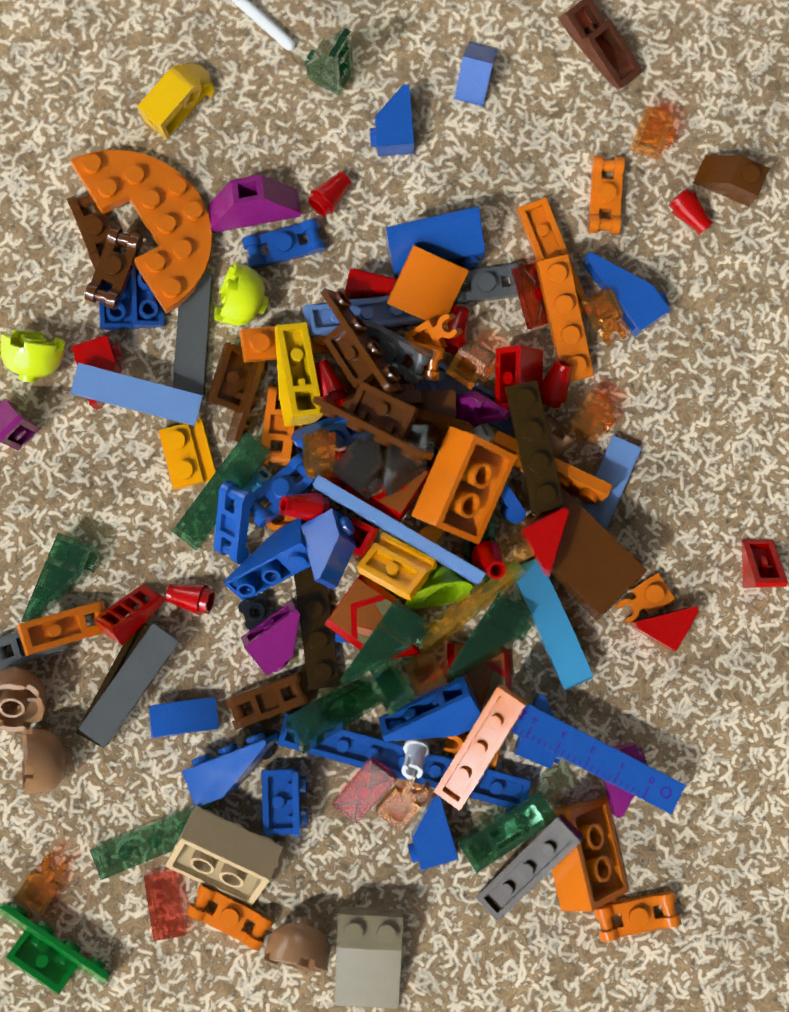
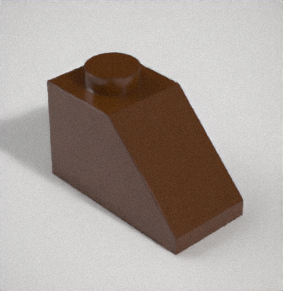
(732, 177)

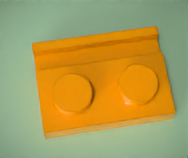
(187, 454)
(397, 566)

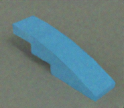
(553, 627)

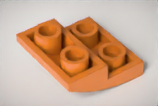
(427, 285)

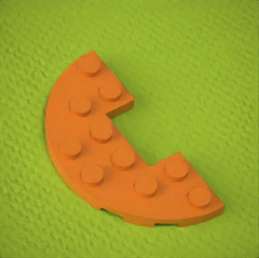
(167, 208)

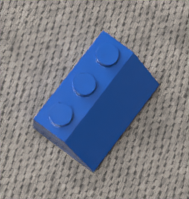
(450, 235)

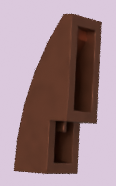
(600, 43)

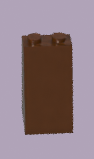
(589, 560)

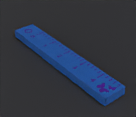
(599, 758)

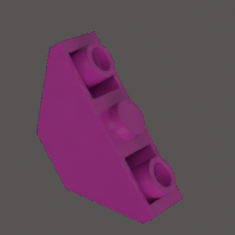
(253, 202)

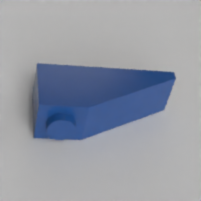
(637, 298)
(437, 714)

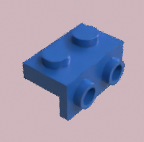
(283, 802)

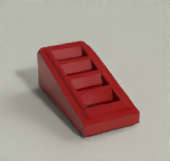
(367, 284)
(120, 628)

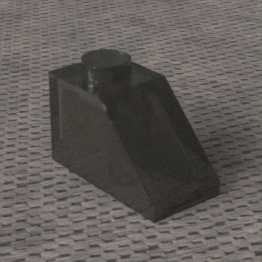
(363, 466)
(402, 470)

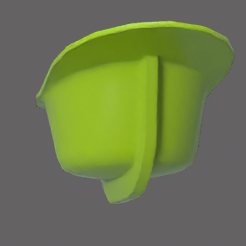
(441, 589)

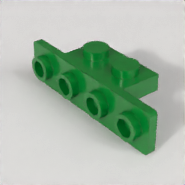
(45, 956)

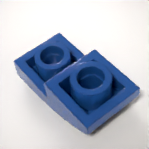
(183, 717)

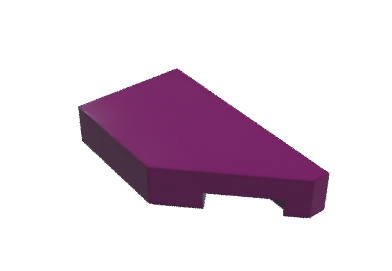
(479, 409)

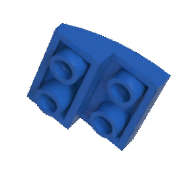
(136, 309)

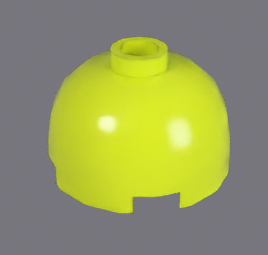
(241, 296)
(31, 354)

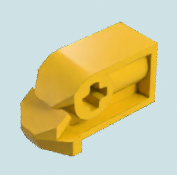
(175, 97)

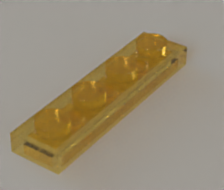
(461, 613)

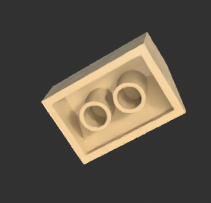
(224, 856)

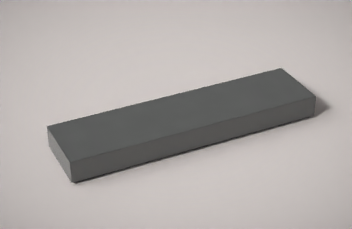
(193, 338)
(129, 685)

